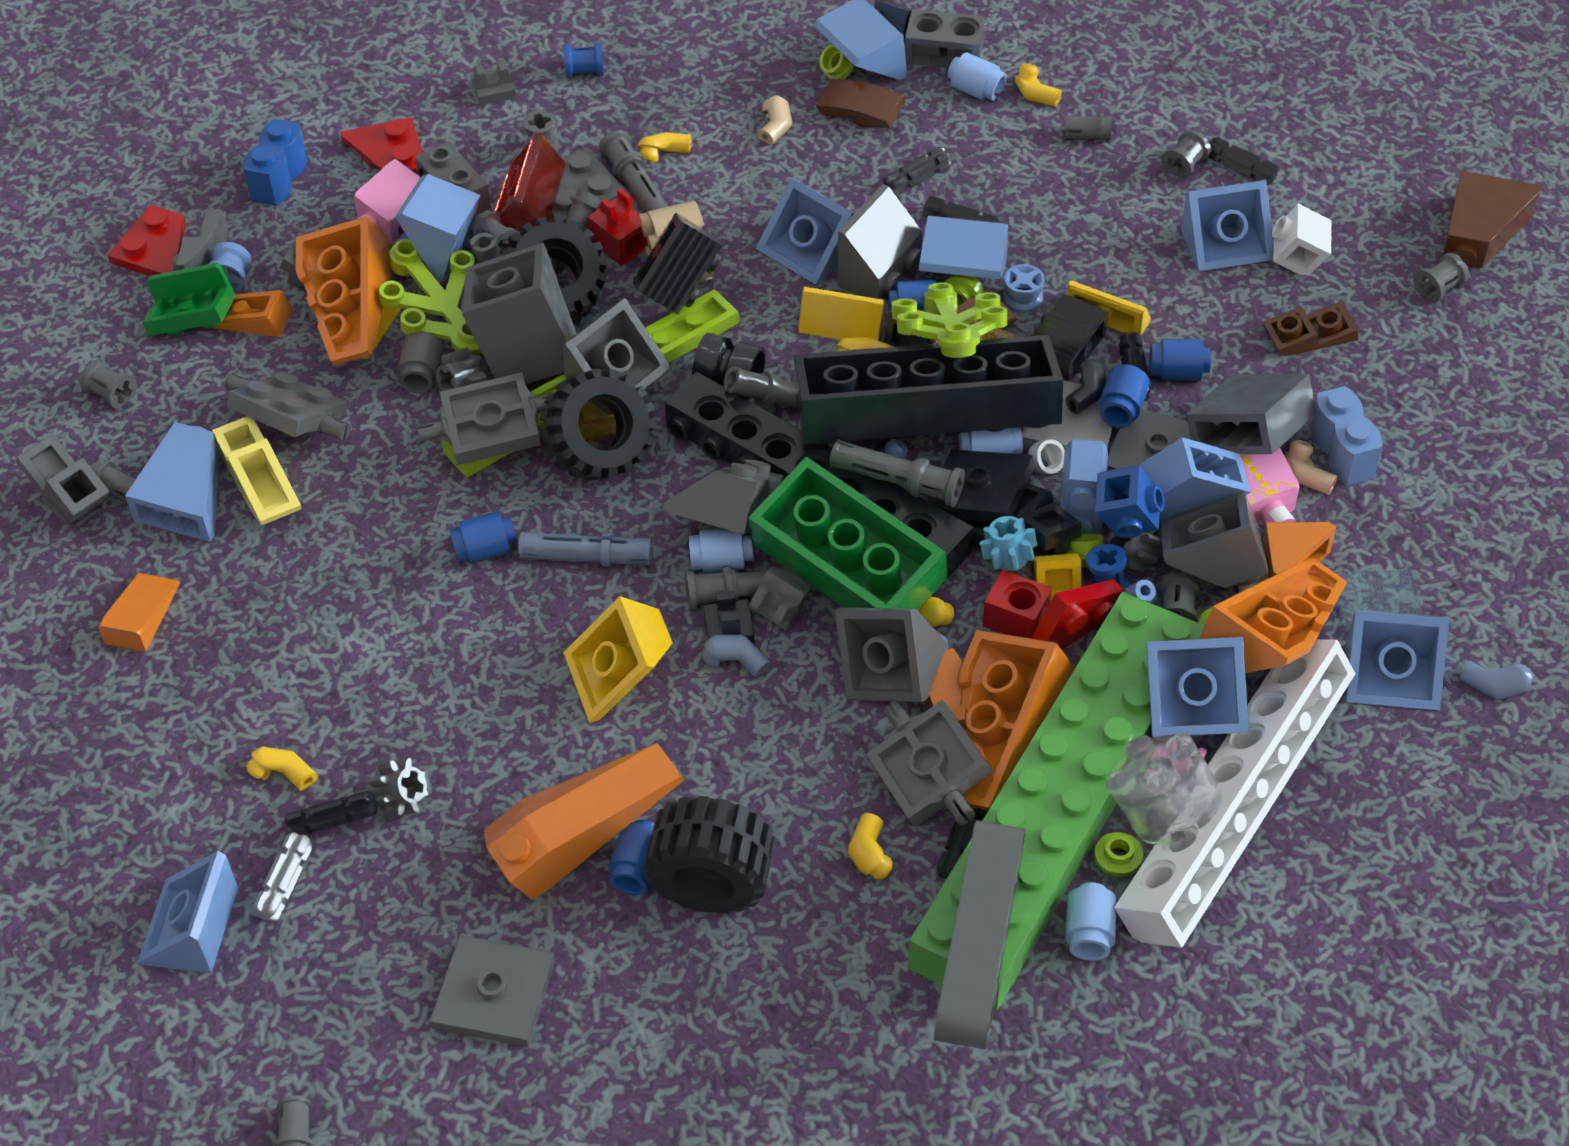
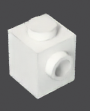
(1301, 240)

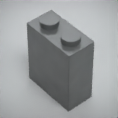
(1253, 412)

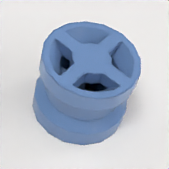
(234, 261)
(1023, 288)

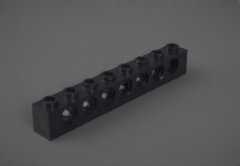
(739, 430)

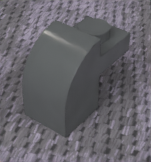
(65, 485)

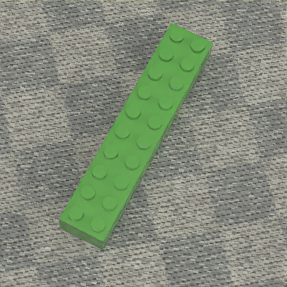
(1061, 784)

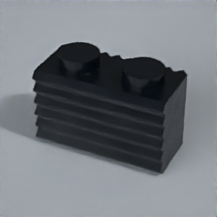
(678, 264)
(1073, 331)

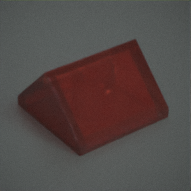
(531, 183)

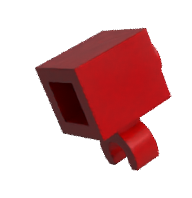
(618, 228)

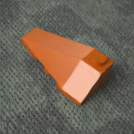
(342, 281)
(1278, 615)
(1004, 700)
(567, 823)

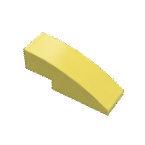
(256, 470)

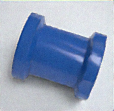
(583, 60)
(1111, 564)

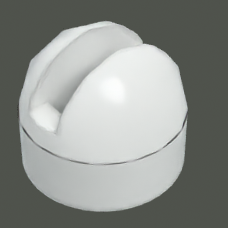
(1051, 452)

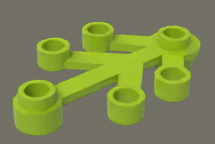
(407, 262)
(944, 324)

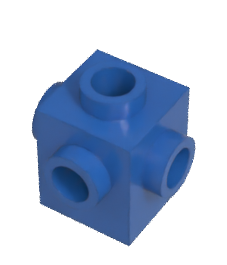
(1128, 501)

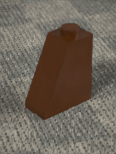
(1487, 215)

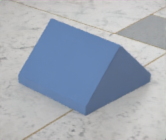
(865, 38)
(437, 221)
(1228, 225)
(804, 232)
(964, 247)
(1397, 659)
(1197, 686)
(191, 916)

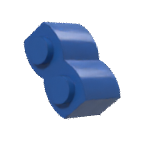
(275, 162)

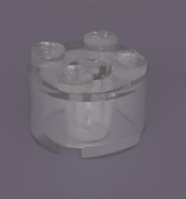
(1164, 787)

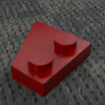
(385, 142)
(150, 242)
(1077, 612)

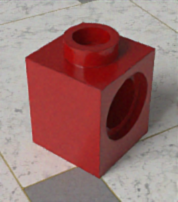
(1015, 605)

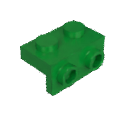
(188, 299)

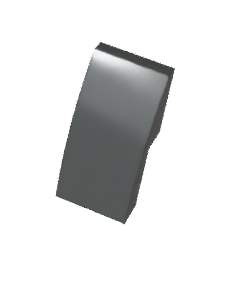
(197, 250)

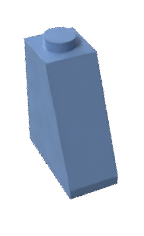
(1195, 475)
(179, 484)

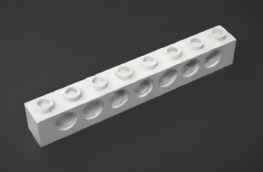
(1251, 770)

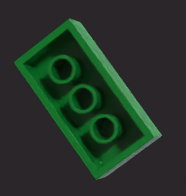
(846, 543)

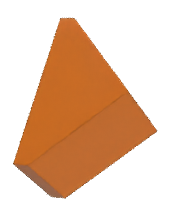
(1295, 542)

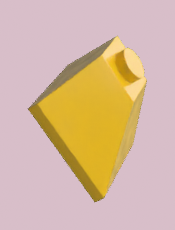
(616, 654)

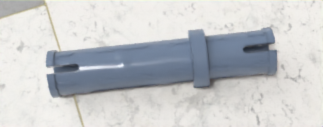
(578, 548)

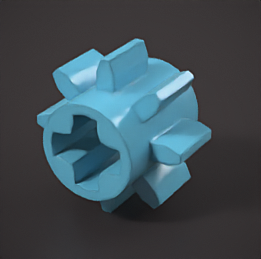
(1008, 543)

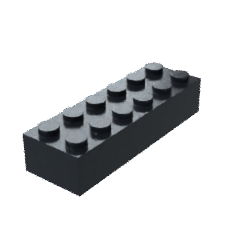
(925, 393)

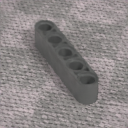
(979, 935)

